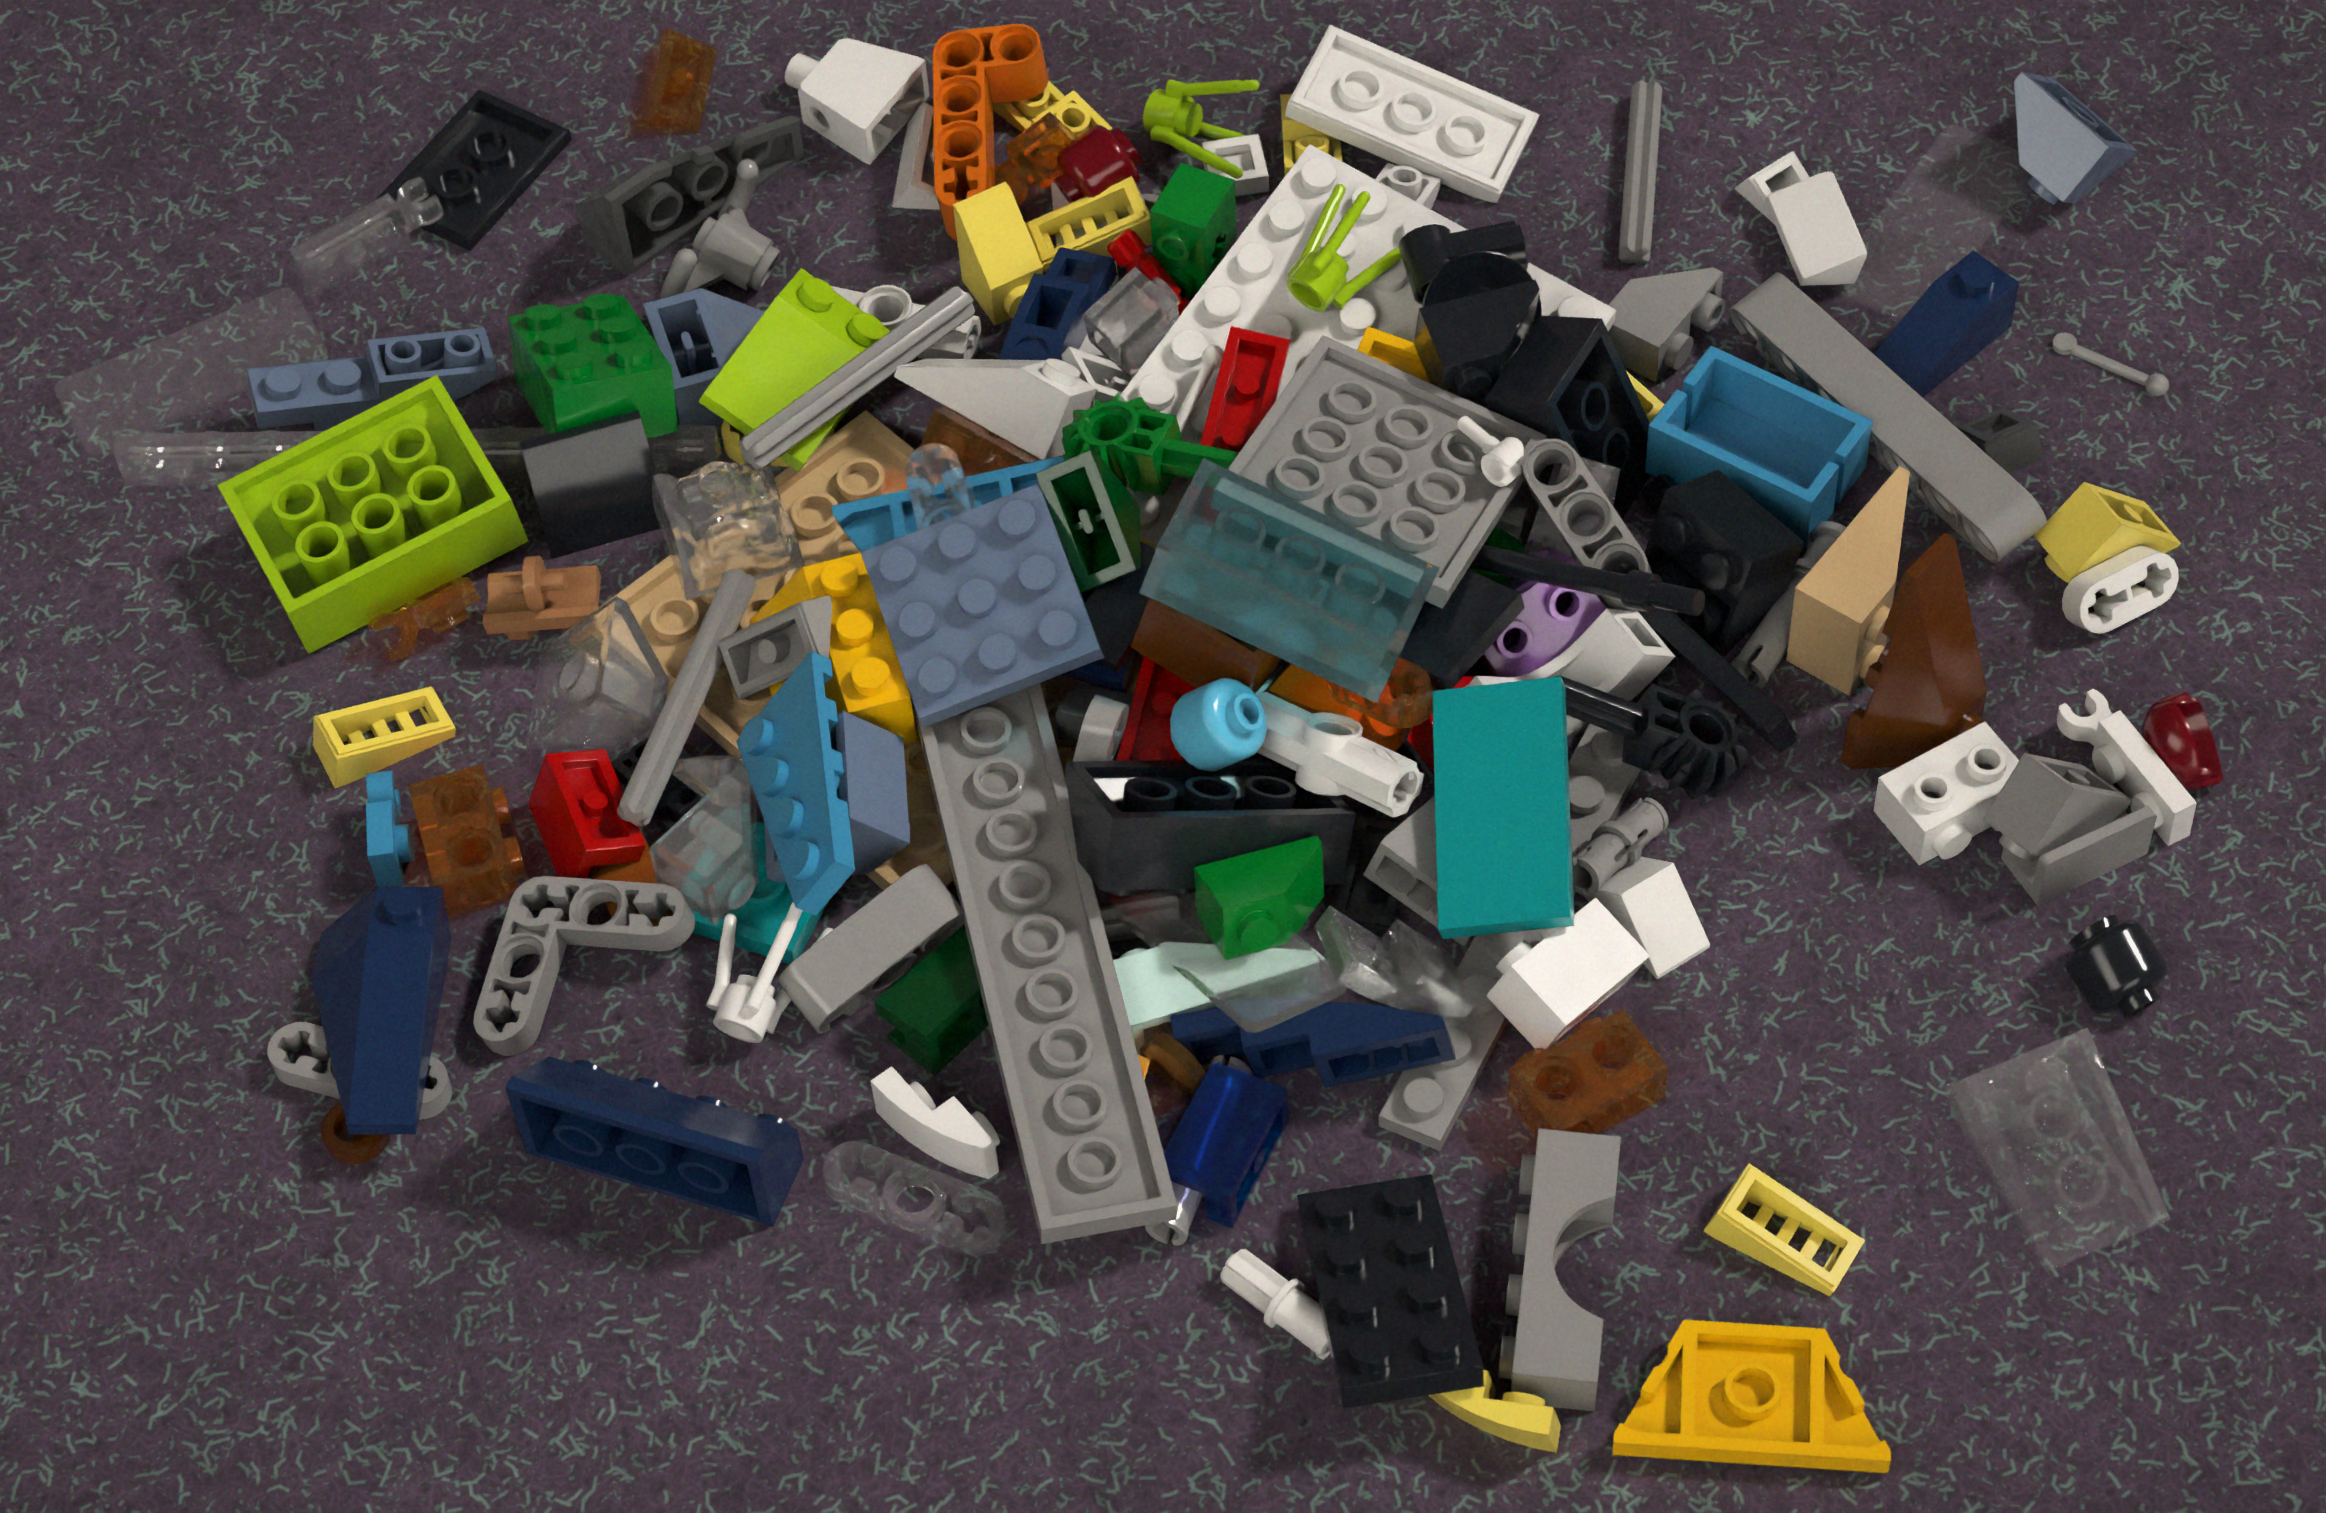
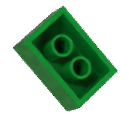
(591, 365)

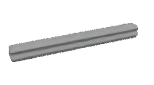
(856, 378)
(685, 699)

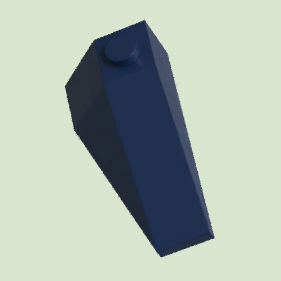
(380, 1003)

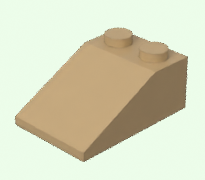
(1850, 593)

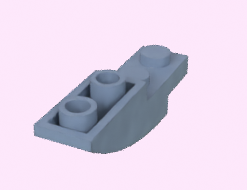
(343, 388)

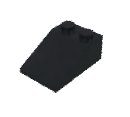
(1576, 390)

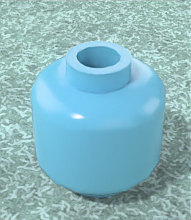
(1218, 724)

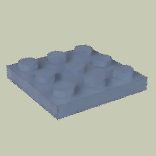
(981, 605)

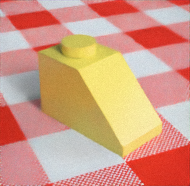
(995, 251)
(2098, 526)

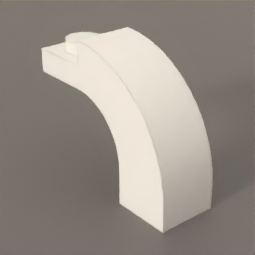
(1613, 655)

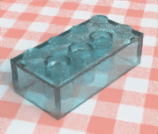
(1289, 580)

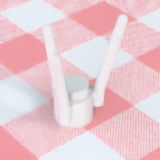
(748, 1006)

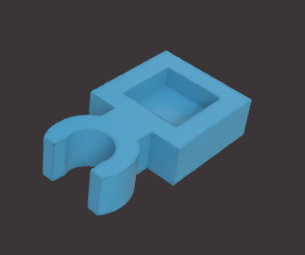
(387, 840)

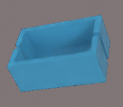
(1764, 435)

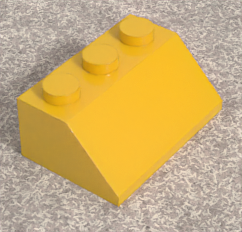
(862, 656)

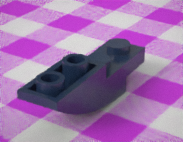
(1055, 304)

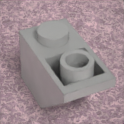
(1657, 315)

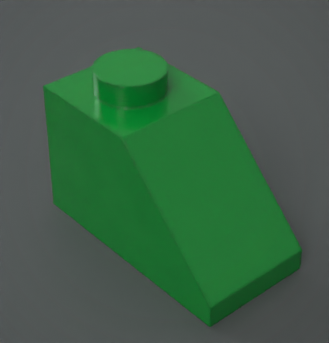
(1260, 895)

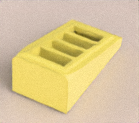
(1114, 203)
(361, 756)
(1751, 1238)

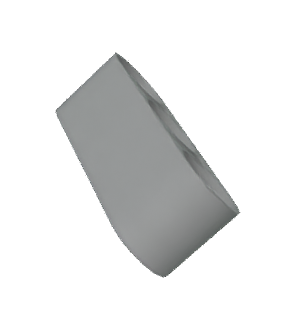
(1577, 497)
(872, 948)

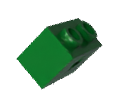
(1193, 226)

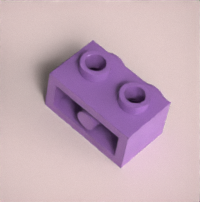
(1544, 628)

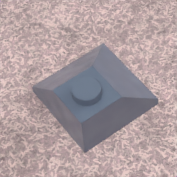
(2063, 140)

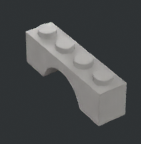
(1556, 1339)

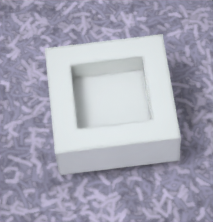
(1246, 154)

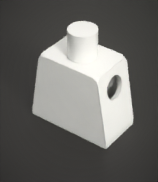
(859, 94)

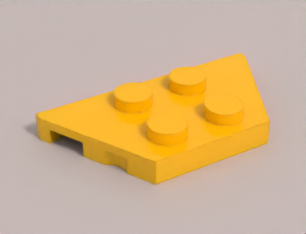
(1752, 1400)

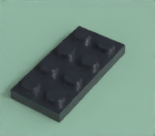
(1389, 1291)

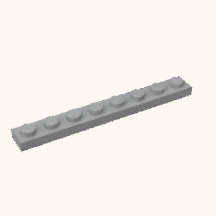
(1432, 1096)

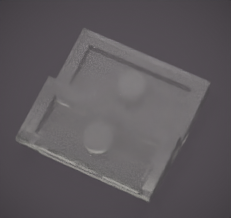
(1394, 970)

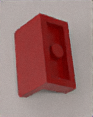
(578, 815)

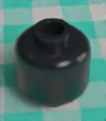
(2116, 966)

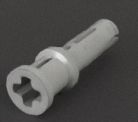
(1771, 637)

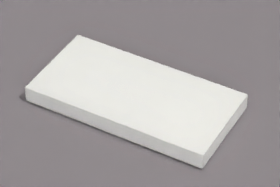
(1411, 114)

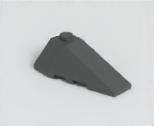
(670, 199)

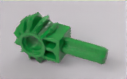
(1138, 444)

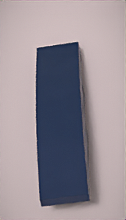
(1338, 1038)

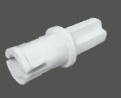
(1278, 1299)

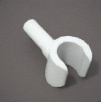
(1501, 457)

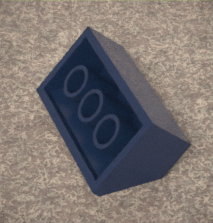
(656, 1137)

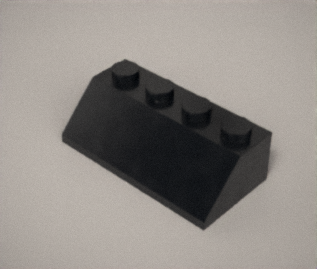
(1161, 818)

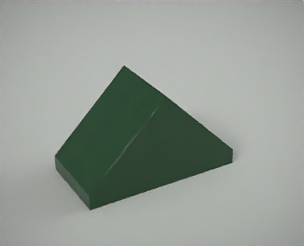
(1093, 519)

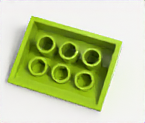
(373, 513)

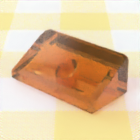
(675, 84)

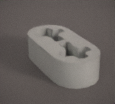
(1101, 730)

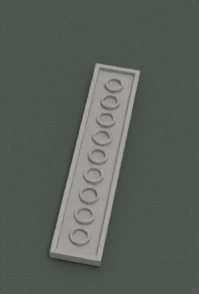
(1045, 972)

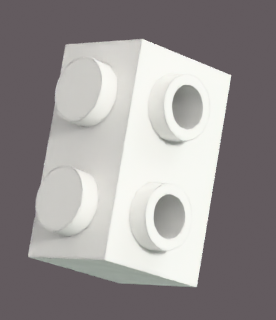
(1945, 793)
(1565, 974)

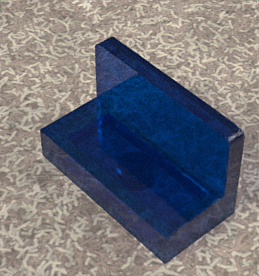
(1227, 1139)

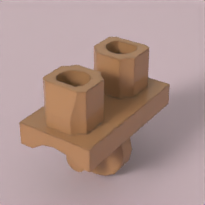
(540, 598)

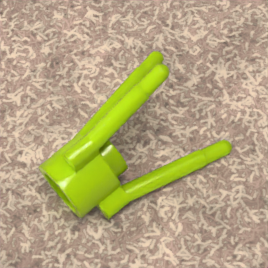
(1174, 115)
(1320, 273)

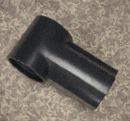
(1434, 245)

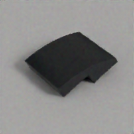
(592, 483)

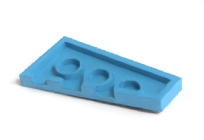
(797, 784)

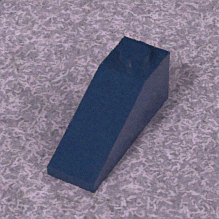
(1950, 323)

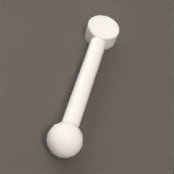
(1211, 360)

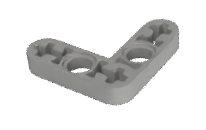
(552, 933)

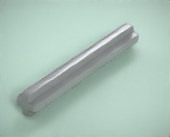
(1640, 173)

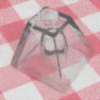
(597, 685)

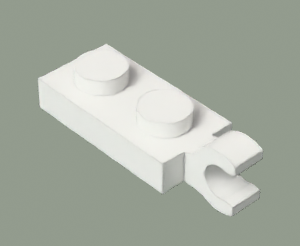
(2128, 760)

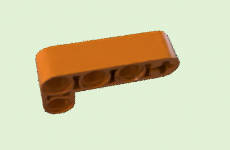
(970, 76)

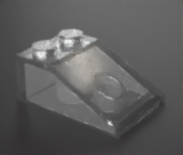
(2058, 1148)

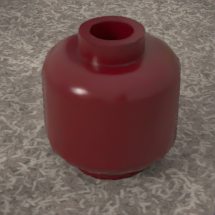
(1096, 163)

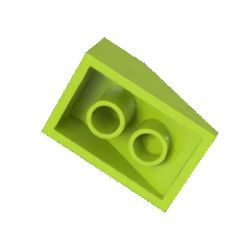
(786, 353)

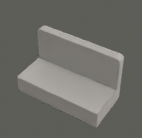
(2084, 857)

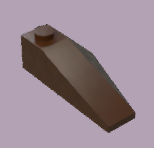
(1929, 672)

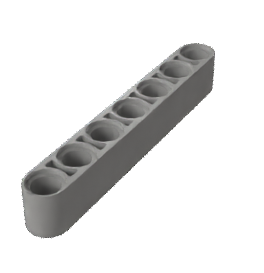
(1907, 431)

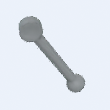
(2067, 344)

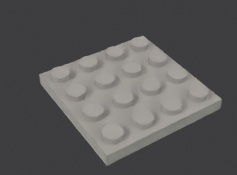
(1384, 458)

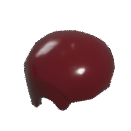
(2183, 740)

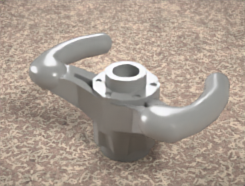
(726, 246)

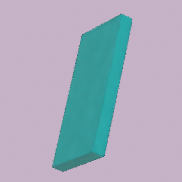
(1502, 808)

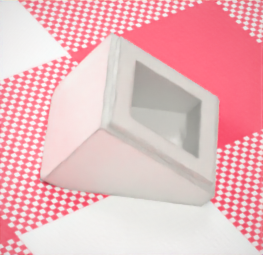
(1771, 179)

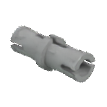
(1617, 844)

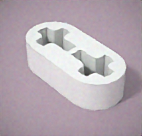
(2122, 596)

